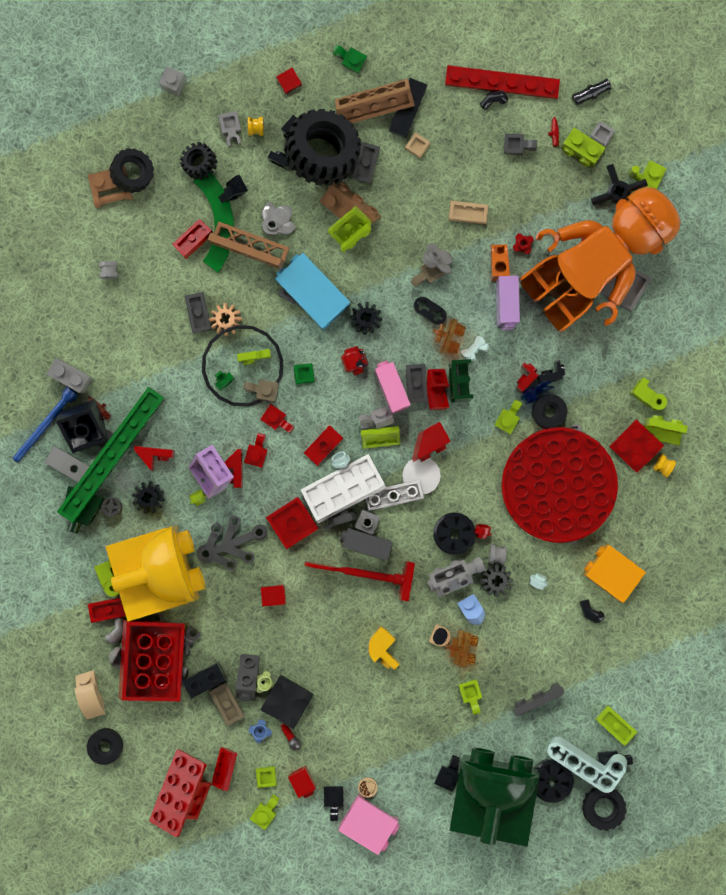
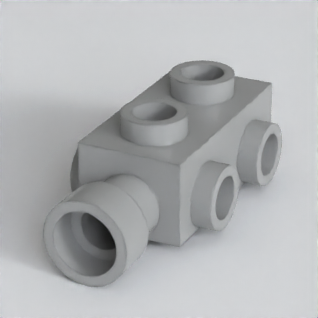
(454, 576)

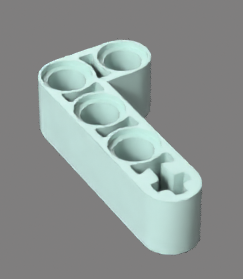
(585, 761)

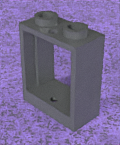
(366, 543)

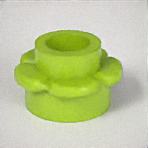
(197, 497)

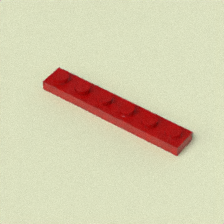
(504, 81)

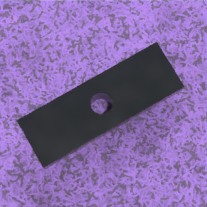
(403, 119)

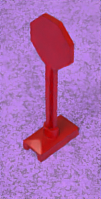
(403, 580)

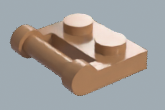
(102, 182)

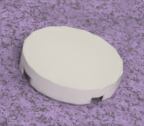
(426, 471)

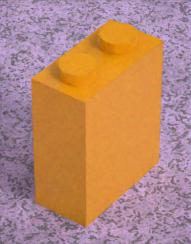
(613, 572)

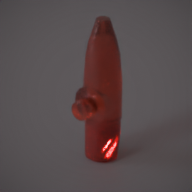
(106, 415)

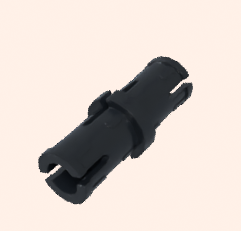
(591, 91)

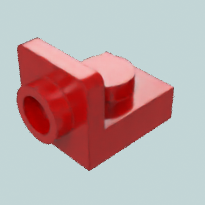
(525, 380)

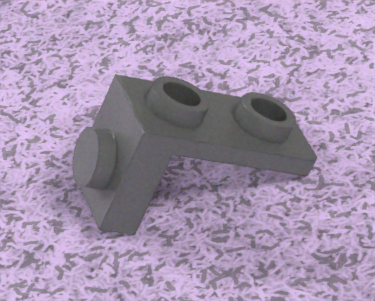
(247, 677)

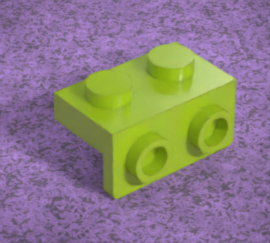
(350, 228)
(666, 431)

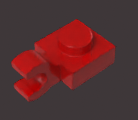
(275, 418)
(256, 454)

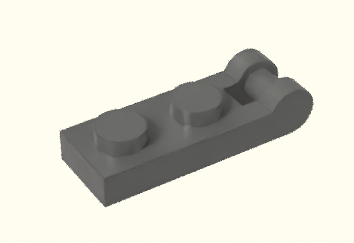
(539, 698)

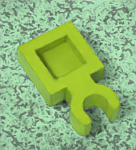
(249, 357)

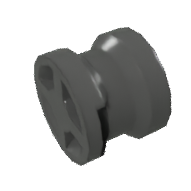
(108, 505)

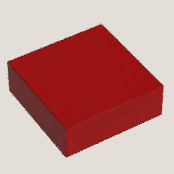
(289, 80)

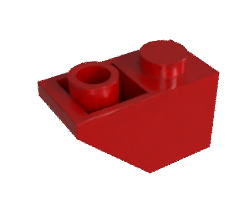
(430, 440)

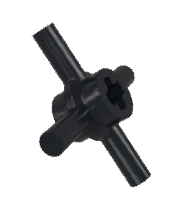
(617, 184)

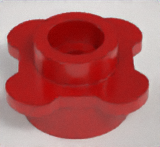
(523, 248)

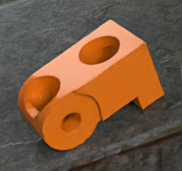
(499, 261)

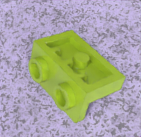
(582, 147)

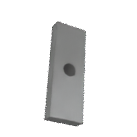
(64, 462)

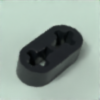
(433, 307)

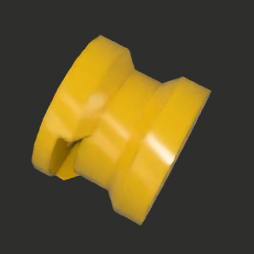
(256, 126)
(664, 465)

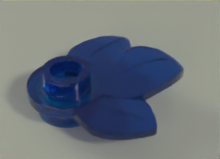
(531, 395)

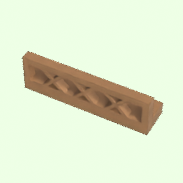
(375, 101)
(247, 251)

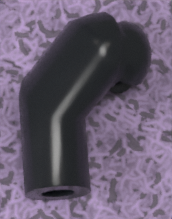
(495, 96)

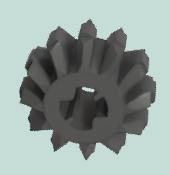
(501, 585)

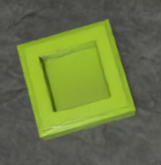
(266, 777)

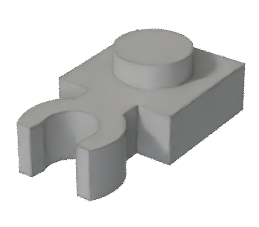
(230, 125)

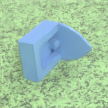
(472, 610)

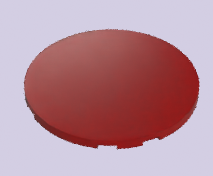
(559, 485)

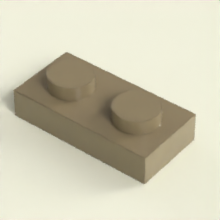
(226, 703)

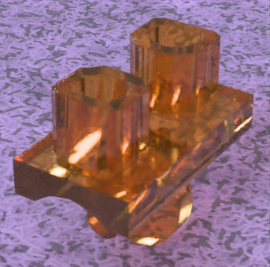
(452, 328)
(460, 648)

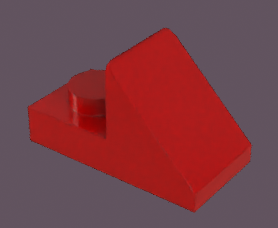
(148, 455)
(235, 462)

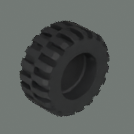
(328, 127)

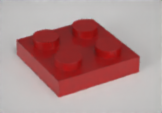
(636, 445)
(292, 522)

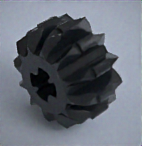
(369, 312)
(154, 500)

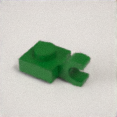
(351, 59)
(223, 380)

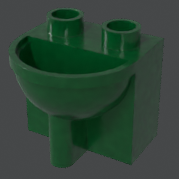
(495, 798)

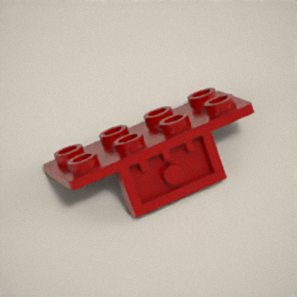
(180, 794)

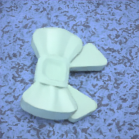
(479, 344)

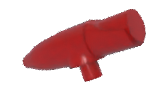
(554, 132)

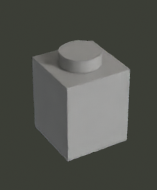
(172, 81)

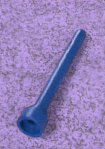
(68, 396)

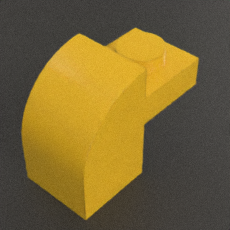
(378, 644)

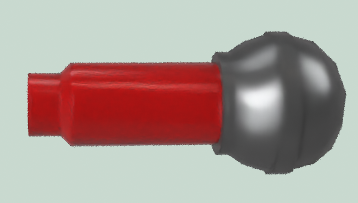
(294, 742)

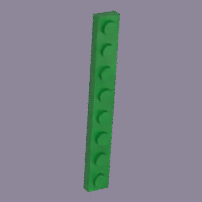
(110, 455)

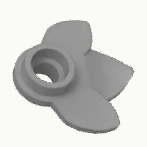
(279, 217)
(438, 258)

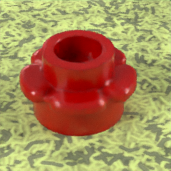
(482, 531)

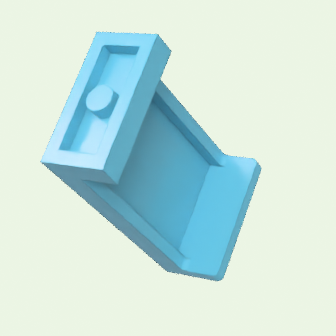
(312, 290)

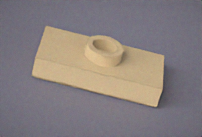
(468, 212)

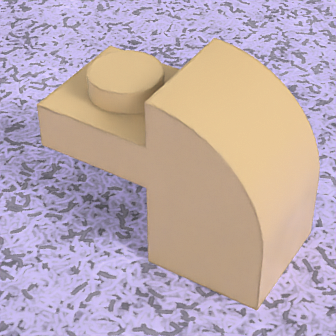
(88, 696)

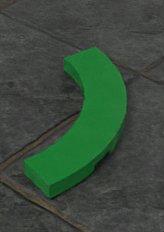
(222, 213)

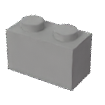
(69, 376)

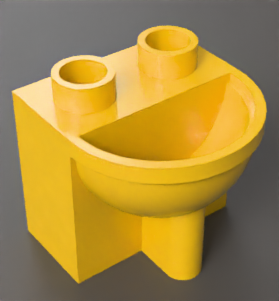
(154, 572)

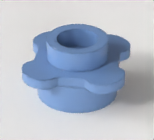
(260, 736)

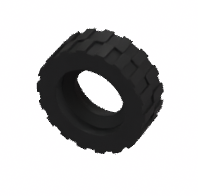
(137, 157)
(612, 820)

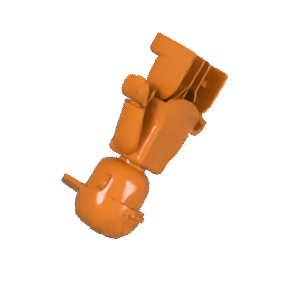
(638, 227)

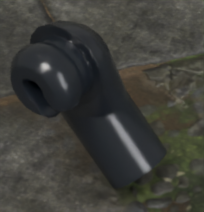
(589, 613)

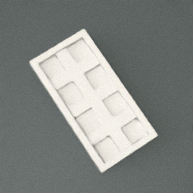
(343, 488)

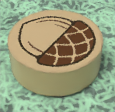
(367, 787)

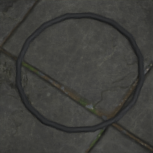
(208, 348)

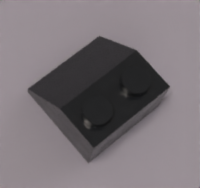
(82, 426)

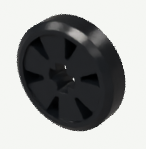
(466, 533)
(561, 787)

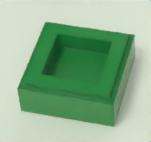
(304, 373)

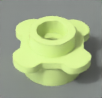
(268, 682)

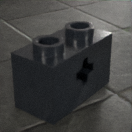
(204, 679)

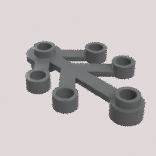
(228, 544)

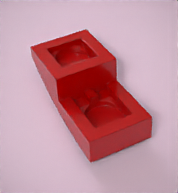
(436, 386)

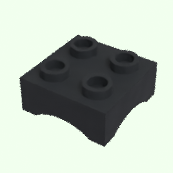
(287, 701)

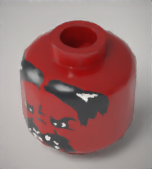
(354, 360)

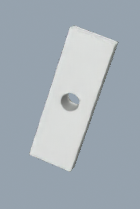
(405, 493)

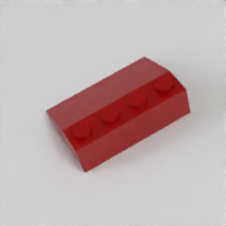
(151, 661)

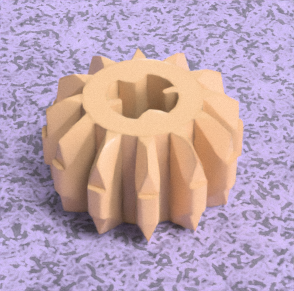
(219, 317)

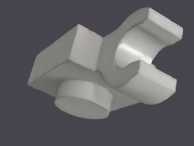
(379, 418)

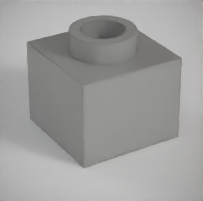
(360, 523)

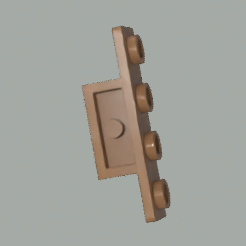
(341, 200)

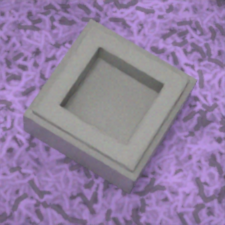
(602, 133)

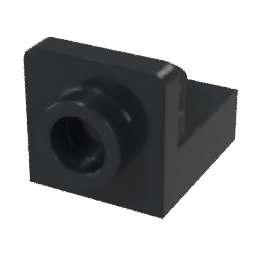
(278, 159)
(234, 190)
(548, 375)

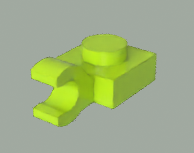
(507, 419)
(470, 693)
(264, 813)

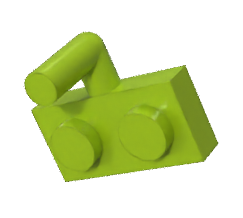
(653, 174)

